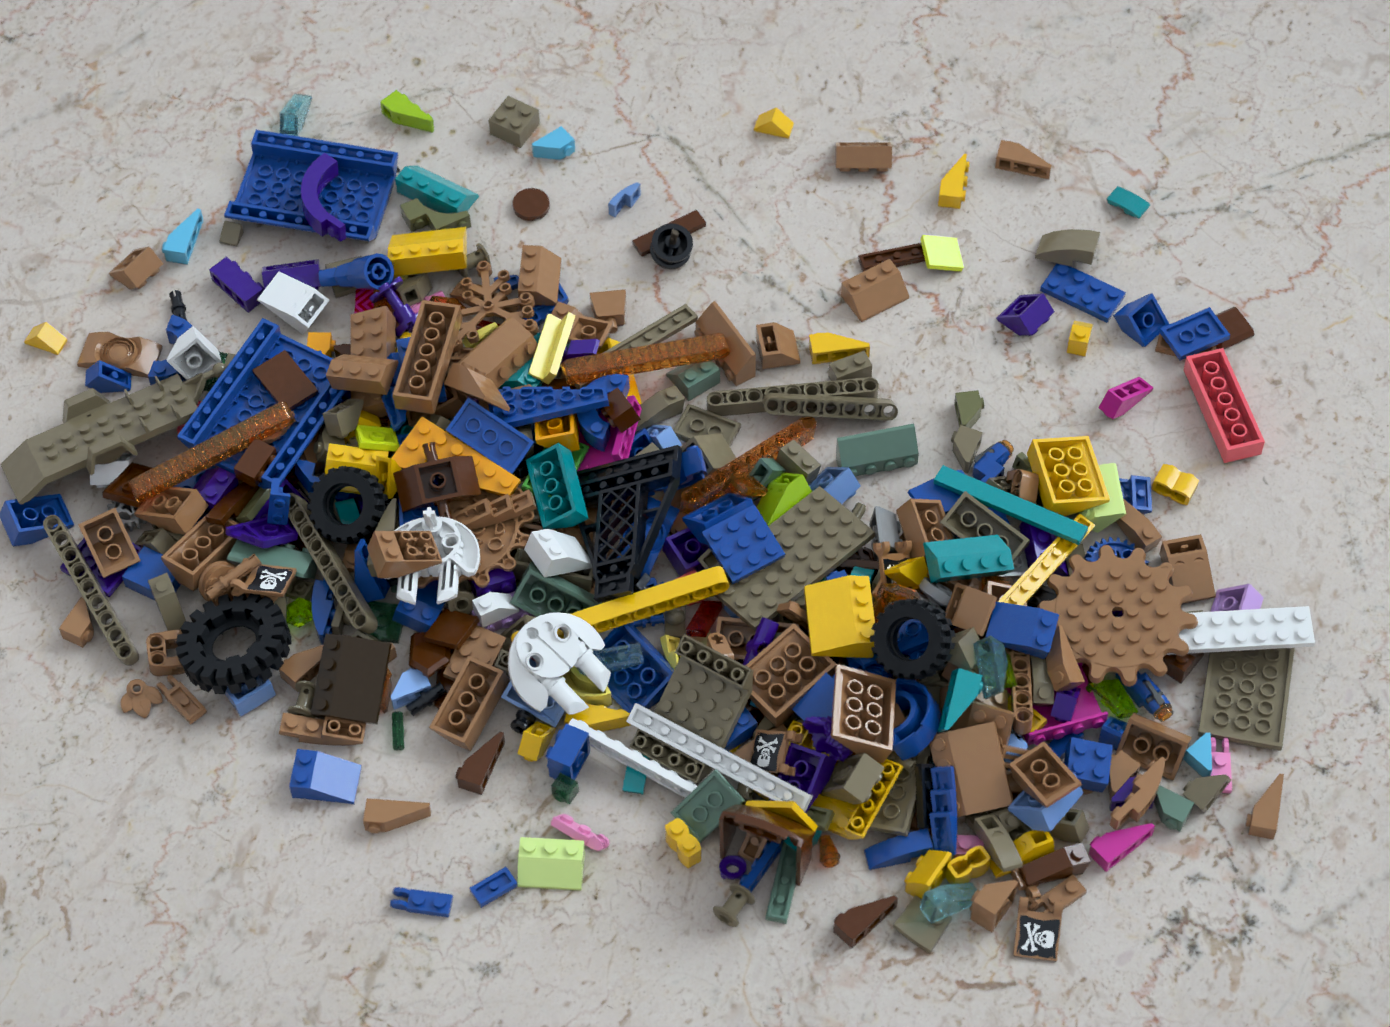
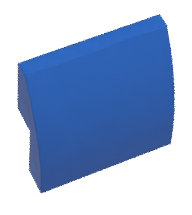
(1137, 492)

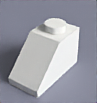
(493, 607)

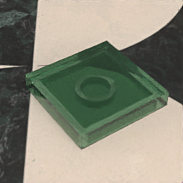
(387, 629)

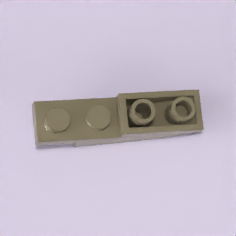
(995, 840)

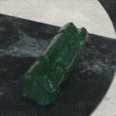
(397, 730)

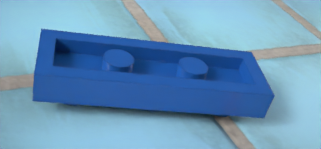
(760, 866)

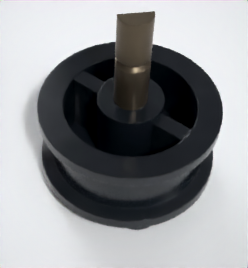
(671, 246)

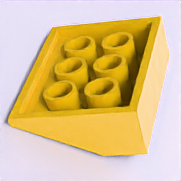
(428, 251)
(1067, 474)
(840, 617)

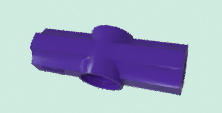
(763, 637)

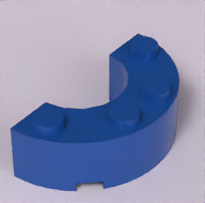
(163, 369)
(592, 427)
(692, 469)
(922, 721)

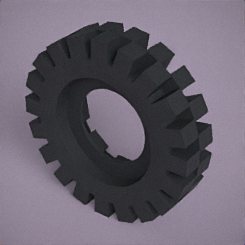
(198, 637)

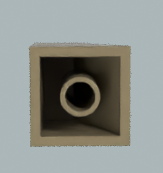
(714, 450)

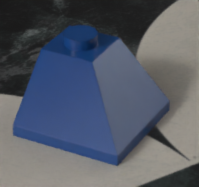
(1141, 319)

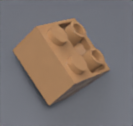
(776, 345)
(970, 608)

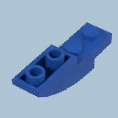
(322, 608)

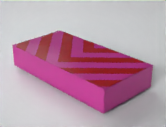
(362, 300)

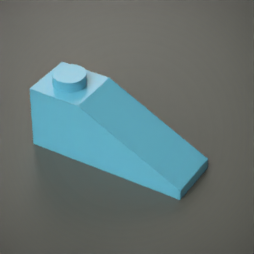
(183, 239)

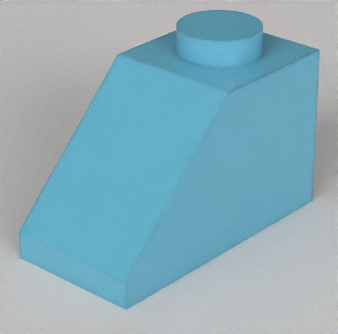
(554, 145)

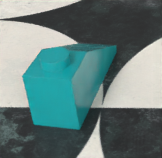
(961, 692)

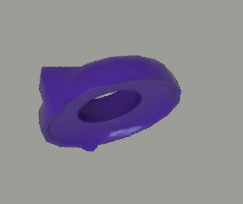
(732, 860)

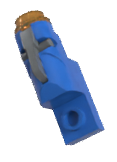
(991, 461)
(1147, 694)

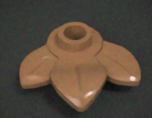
(141, 700)

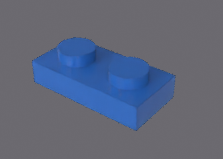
(493, 887)

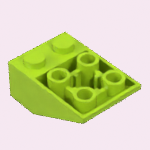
(782, 495)

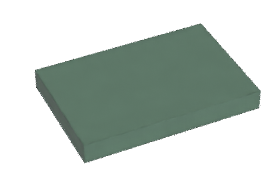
(705, 804)

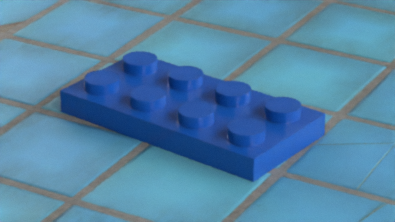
(1083, 291)
(490, 436)

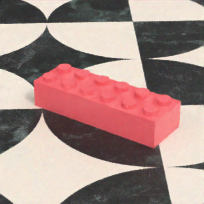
(1223, 405)

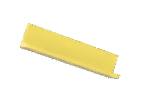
(551, 347)

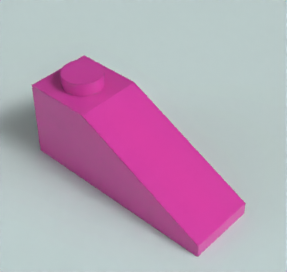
(1124, 396)
(1117, 844)

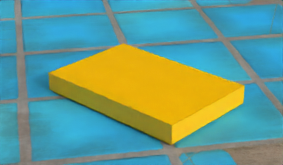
(786, 808)

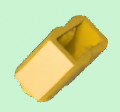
(1175, 484)
(683, 843)
(972, 865)

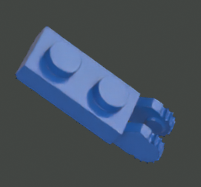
(423, 902)

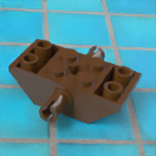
(417, 488)

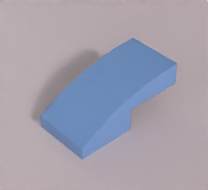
(627, 197)

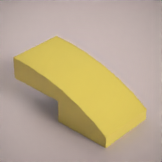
(669, 646)

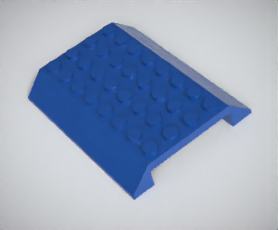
(275, 174)
(241, 395)

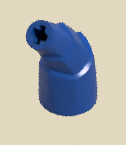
(362, 273)

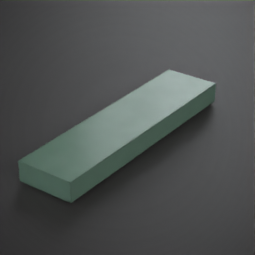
(783, 886)

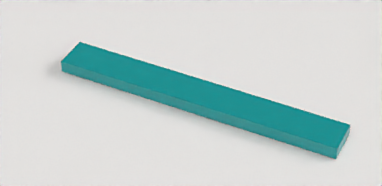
(1011, 505)

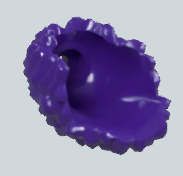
(822, 741)

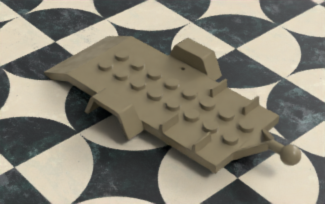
(102, 431)

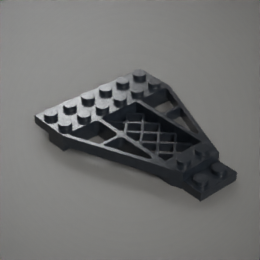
(616, 482)

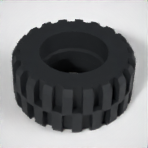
(323, 500)
(886, 639)

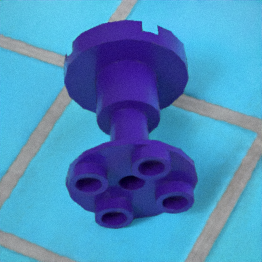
(403, 313)

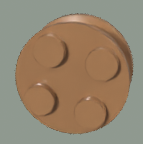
(211, 575)

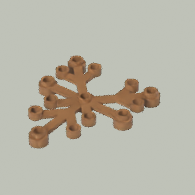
(492, 307)

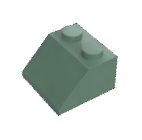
(695, 378)

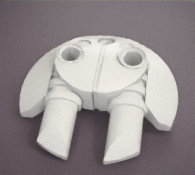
(457, 550)
(553, 659)

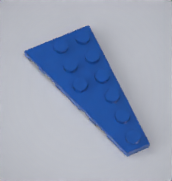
(545, 403)

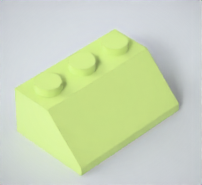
(1109, 512)
(550, 863)

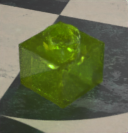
(299, 612)

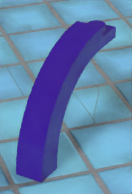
(313, 182)

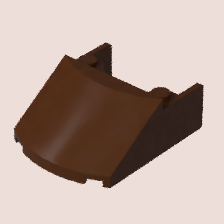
(768, 826)

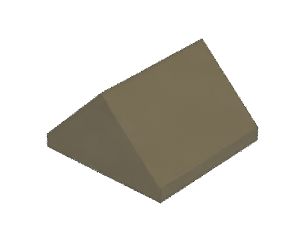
(964, 654)

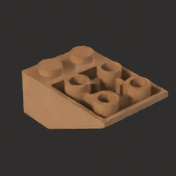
(402, 552)
(1190, 566)

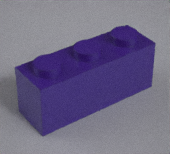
(236, 283)

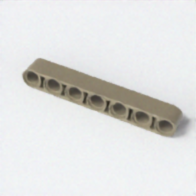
(837, 412)

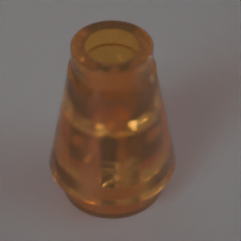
(828, 852)

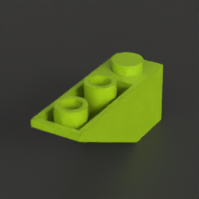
(403, 112)

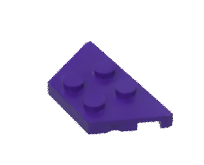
(262, 533)

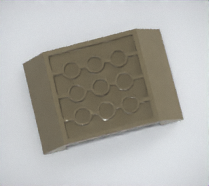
(703, 697)

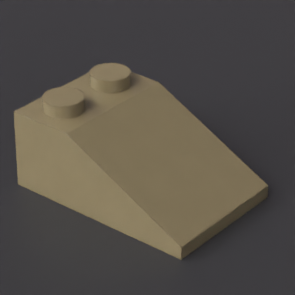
(853, 779)

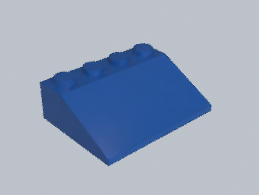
(640, 683)

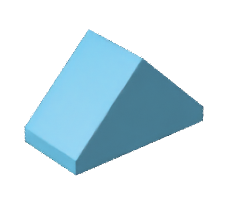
(1200, 755)

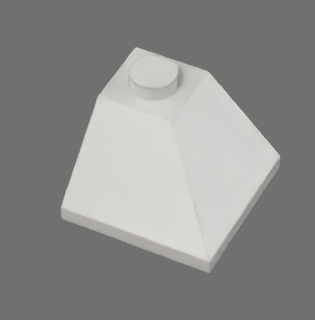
(106, 473)

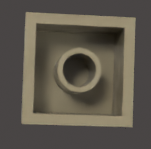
(514, 121)

